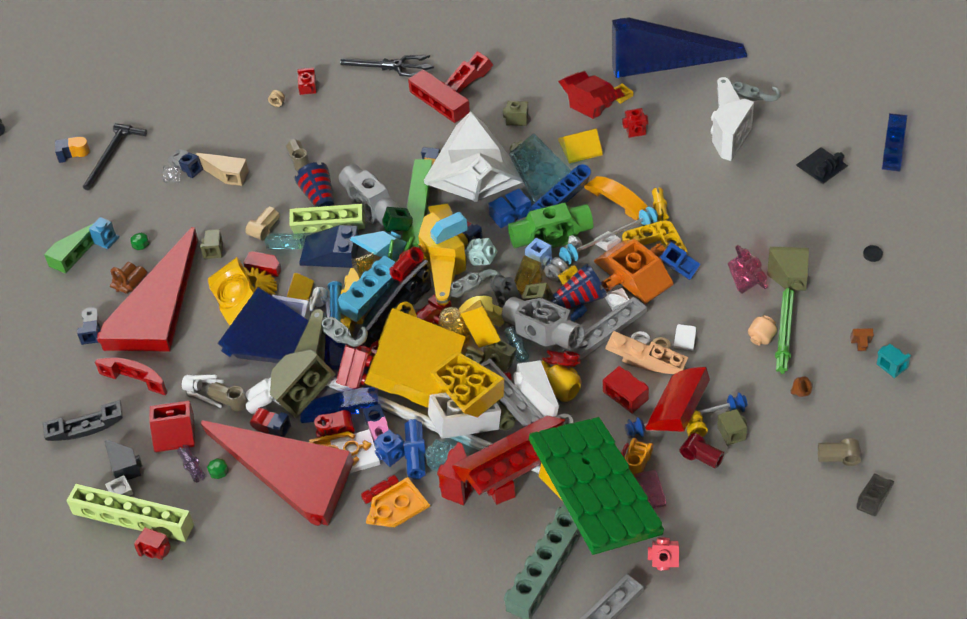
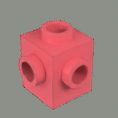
(665, 561)

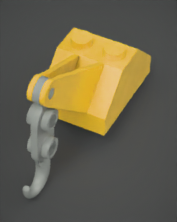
(447, 261)

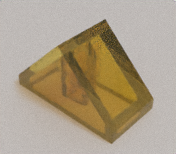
(528, 273)

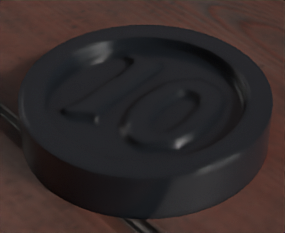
(872, 253)

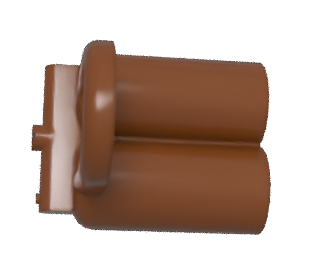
(127, 277)

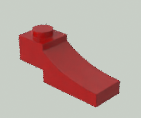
(468, 72)

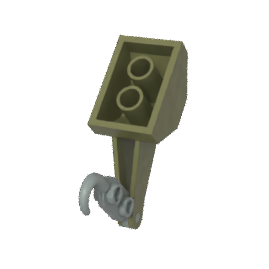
(304, 373)

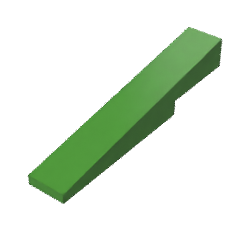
(417, 199)

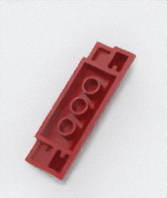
(504, 459)

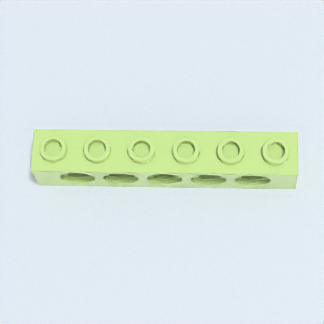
(130, 512)

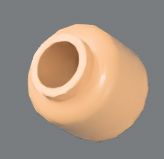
(762, 330)

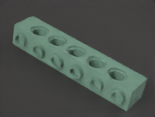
(526, 604)

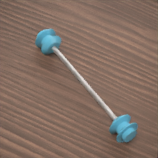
(645, 217)

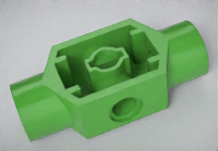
(551, 225)

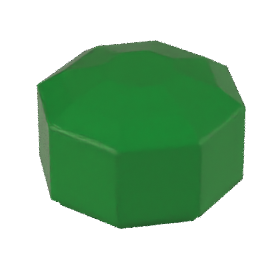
(139, 241)
(217, 468)

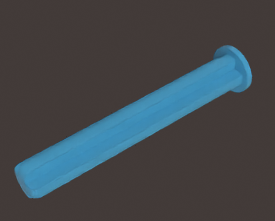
(334, 288)

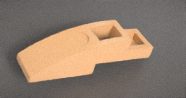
(652, 357)

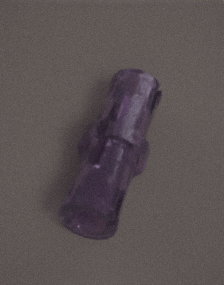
(191, 463)

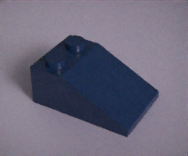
(330, 247)

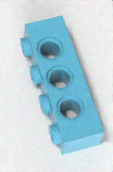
(367, 290)

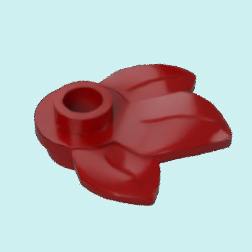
(567, 358)

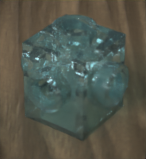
(437, 454)

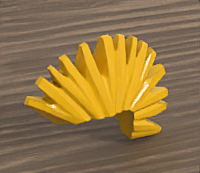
(263, 281)

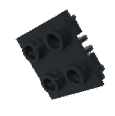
(823, 164)

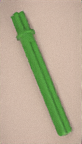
(783, 354)

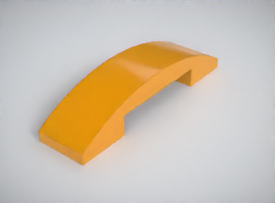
(617, 193)

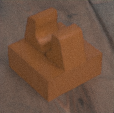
(862, 337)

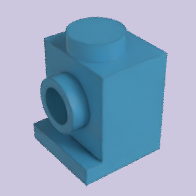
(103, 233)

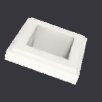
(685, 337)

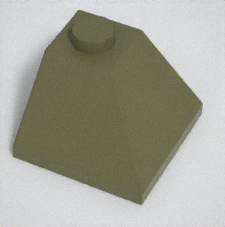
(789, 267)

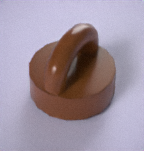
(801, 387)

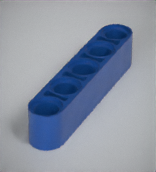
(565, 189)

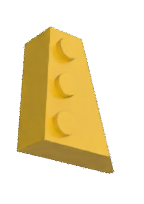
(469, 384)

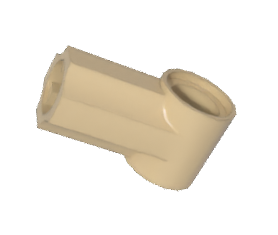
(261, 226)

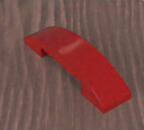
(114, 366)

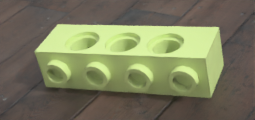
(322, 218)

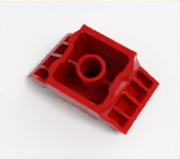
(589, 94)

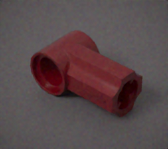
(697, 448)

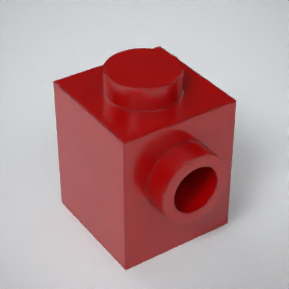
(503, 493)

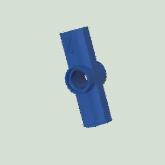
(414, 449)

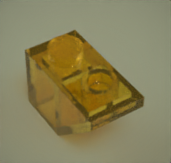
(363, 263)

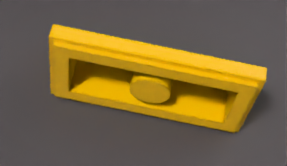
(442, 211)
(300, 287)

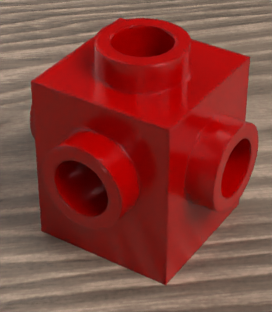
(635, 122)

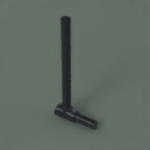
(119, 130)

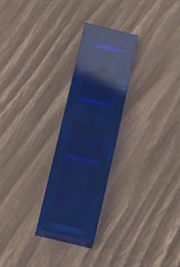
(346, 400)

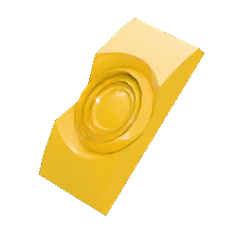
(231, 289)

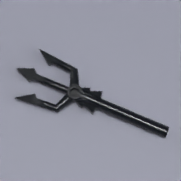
(391, 64)

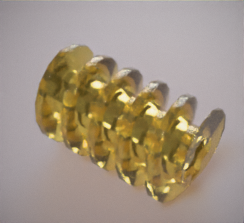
(452, 320)

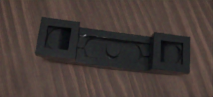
(83, 426)

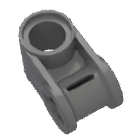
(504, 289)

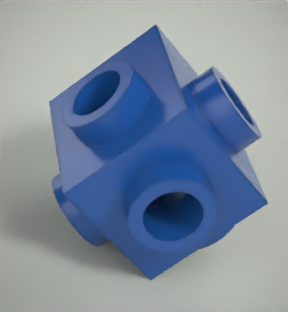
(389, 447)

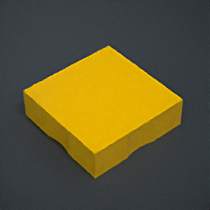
(408, 354)

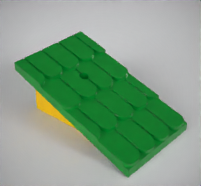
(595, 485)

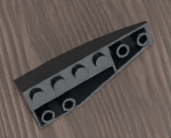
(407, 290)

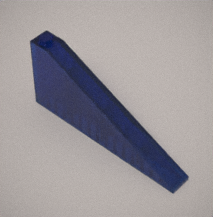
(652, 47)
(269, 331)

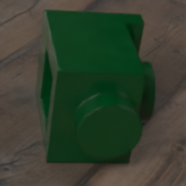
(397, 219)

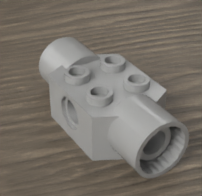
(366, 190)
(543, 322)

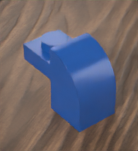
(679, 261)

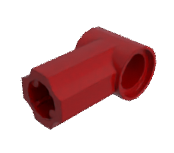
(406, 262)

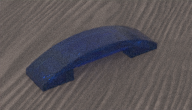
(894, 142)

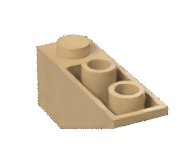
(225, 168)

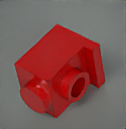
(306, 81)
(152, 544)

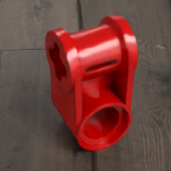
(334, 423)

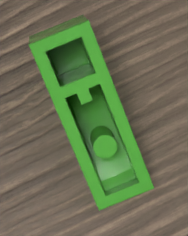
(69, 250)

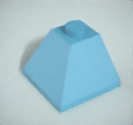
(379, 243)

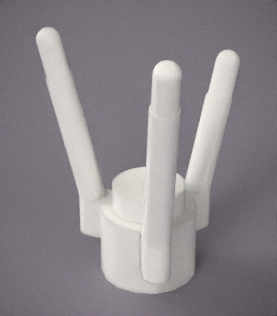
(320, 298)
(193, 383)

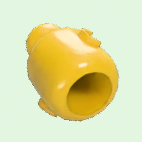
(563, 381)

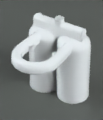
(259, 396)

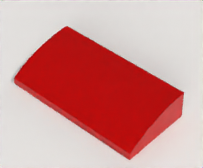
(679, 400)

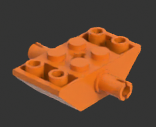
(635, 269)

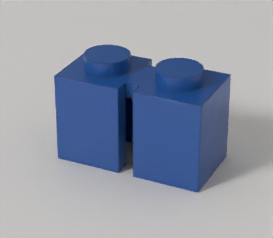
(505, 212)

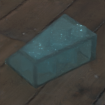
(538, 166)

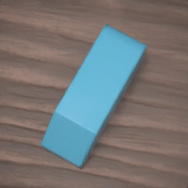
(449, 227)

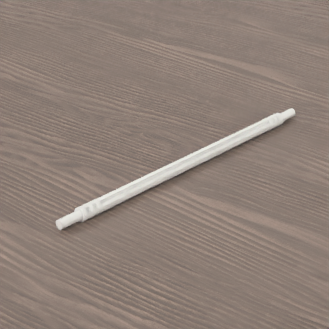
(407, 413)

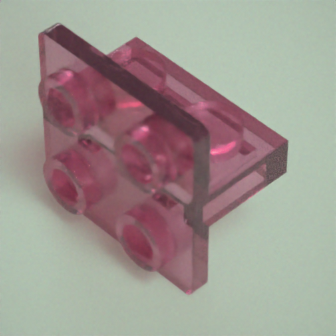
(746, 270)

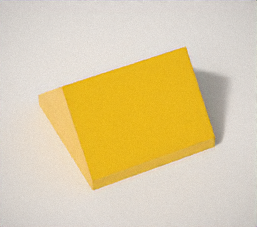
(581, 146)
(480, 325)

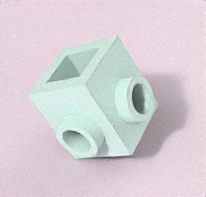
(480, 251)

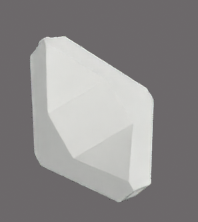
(472, 162)

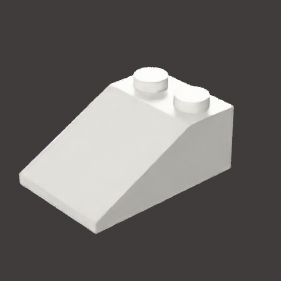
(535, 386)

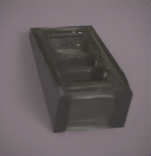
(873, 496)

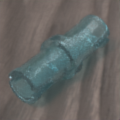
(517, 342)

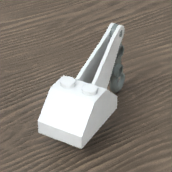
(735, 116)

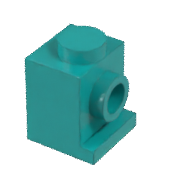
(893, 360)

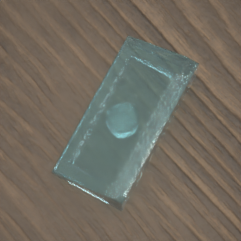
(284, 241)

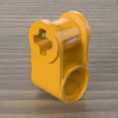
(638, 455)

